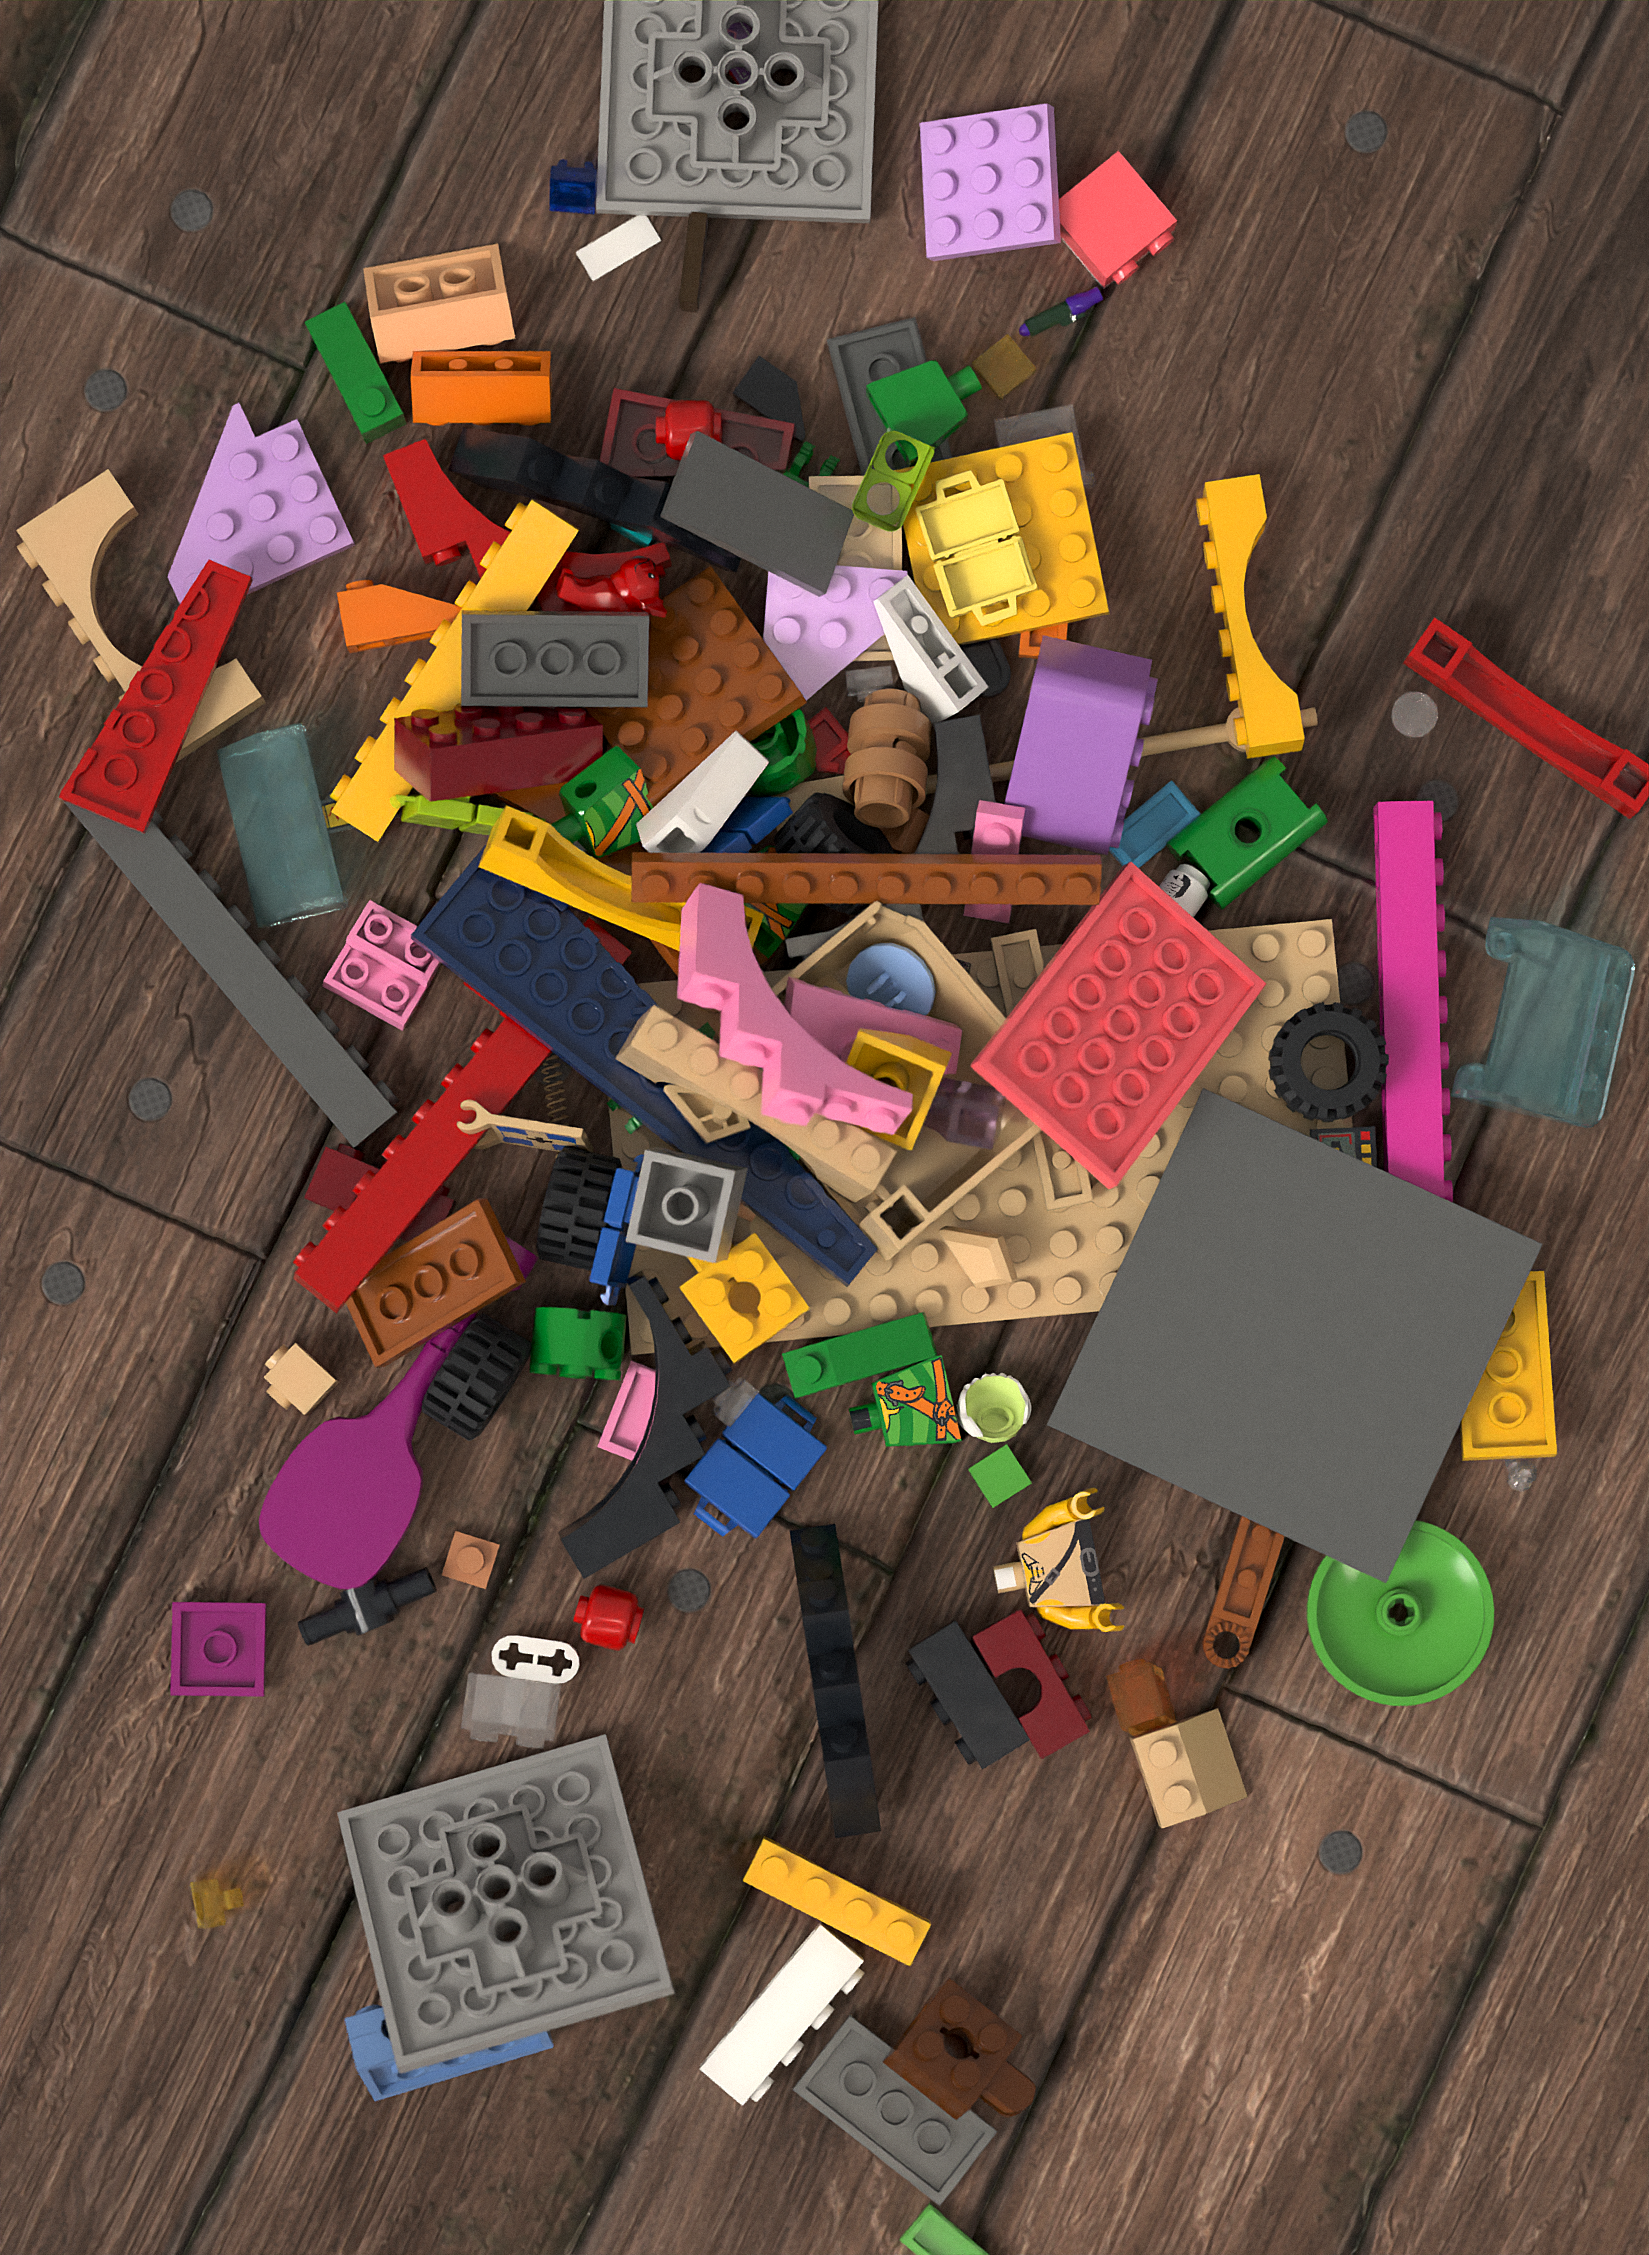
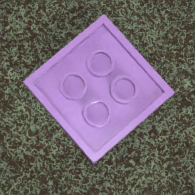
(990, 182)

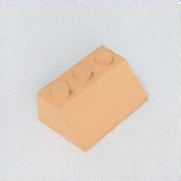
(439, 303)

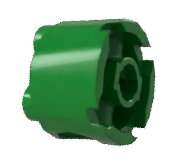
(790, 754)
(577, 1343)

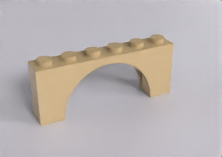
(69, 547)
(680, 1055)

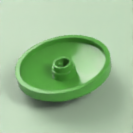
(1427, 1651)

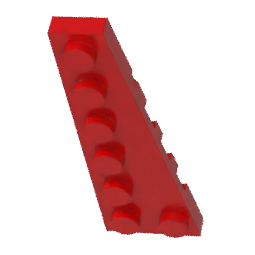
(145, 733)

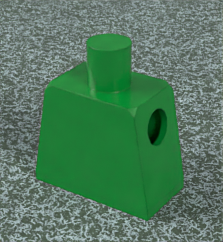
(923, 404)

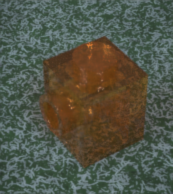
(1141, 1697)

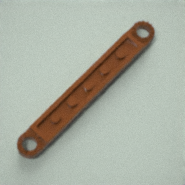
(1242, 1589)

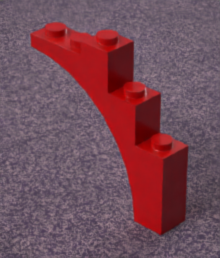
(449, 523)

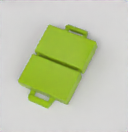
(448, 813)

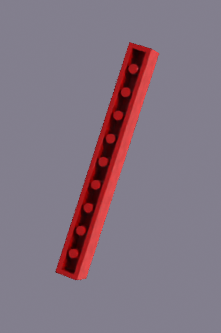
(426, 1158)

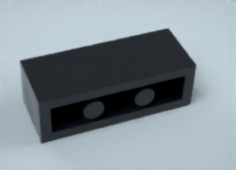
(966, 1696)

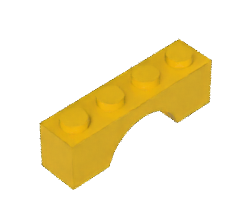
(837, 1901)

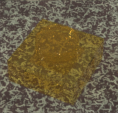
(1004, 367)

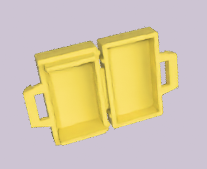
(970, 529)

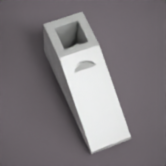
(704, 800)

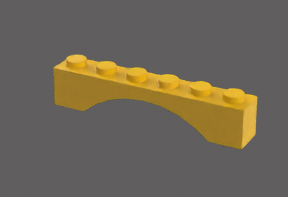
(1267, 706)
(545, 861)

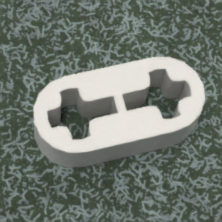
(537, 1647)

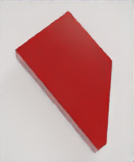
(830, 743)

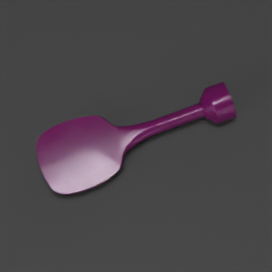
(356, 1480)

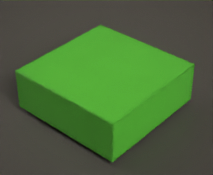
(999, 1476)

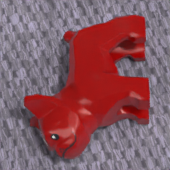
(628, 589)

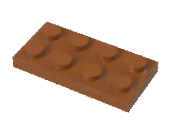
(434, 1283)

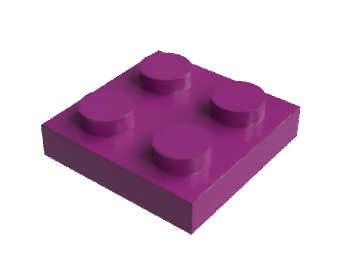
(218, 1649)

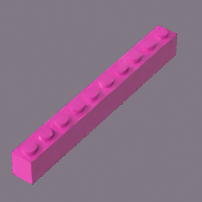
(1410, 993)

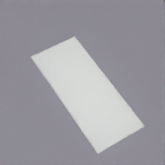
(618, 246)

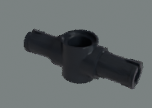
(367, 1606)

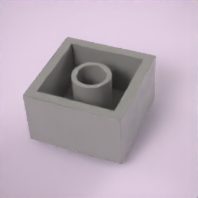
(686, 1204)

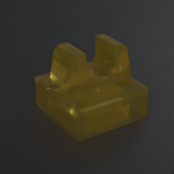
(211, 1902)

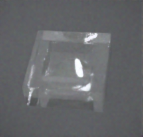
(867, 681)
(733, 1401)

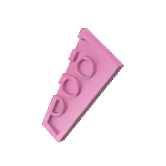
(836, 1019)

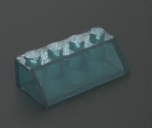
(282, 826)

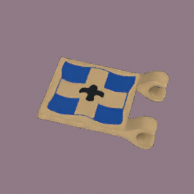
(522, 1131)

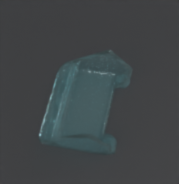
(1553, 1024)

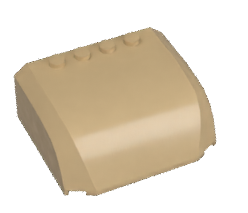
(936, 1172)

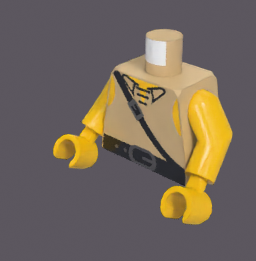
(1061, 1567)

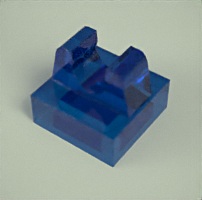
(573, 188)

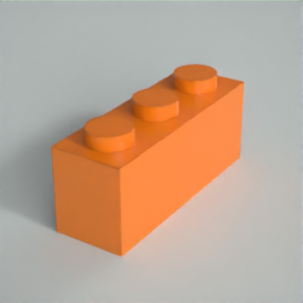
(481, 387)

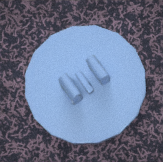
(892, 977)

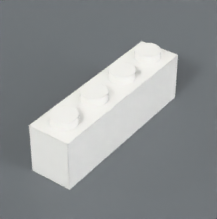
(782, 2013)

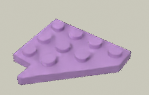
(260, 509)

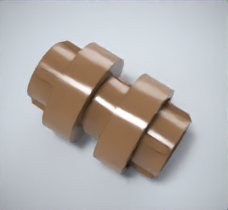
(887, 758)

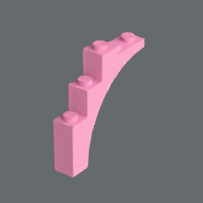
(758, 1031)

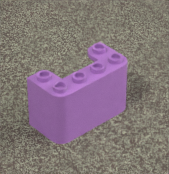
(1080, 744)

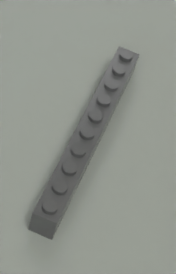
(248, 975)

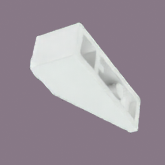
(938, 676)

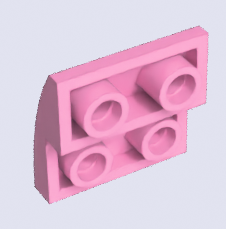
(382, 967)

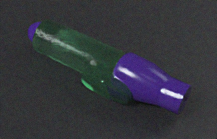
(1063, 313)

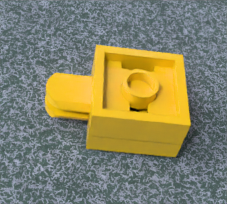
(743, 1297)

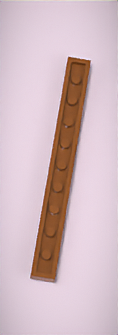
(870, 878)

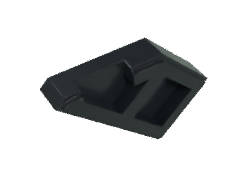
(772, 395)

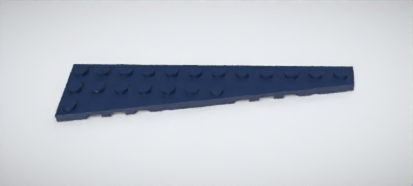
(582, 1005)

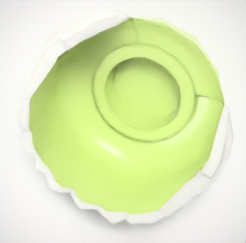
(993, 1407)

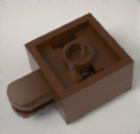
(957, 2073)

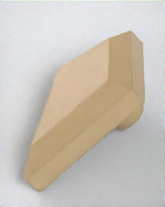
(706, 1116)
(980, 1255)

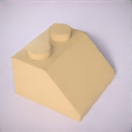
(1188, 1768)

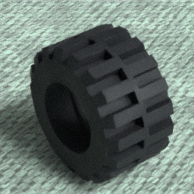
(830, 826)
(1356, 1033)
(575, 1207)
(476, 1377)

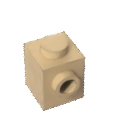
(298, 1379)

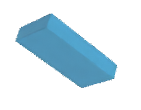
(1154, 825)

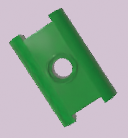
(1257, 799)

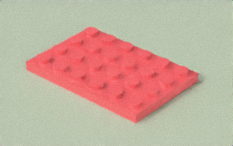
(1118, 1025)

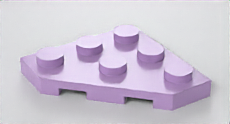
(824, 633)

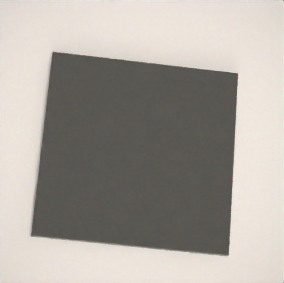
(1294, 1335)

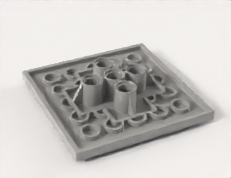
(804, 142)
(582, 1939)

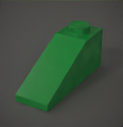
(356, 372)
(859, 1355)

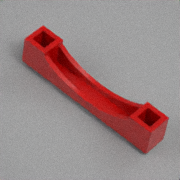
(1569, 747)

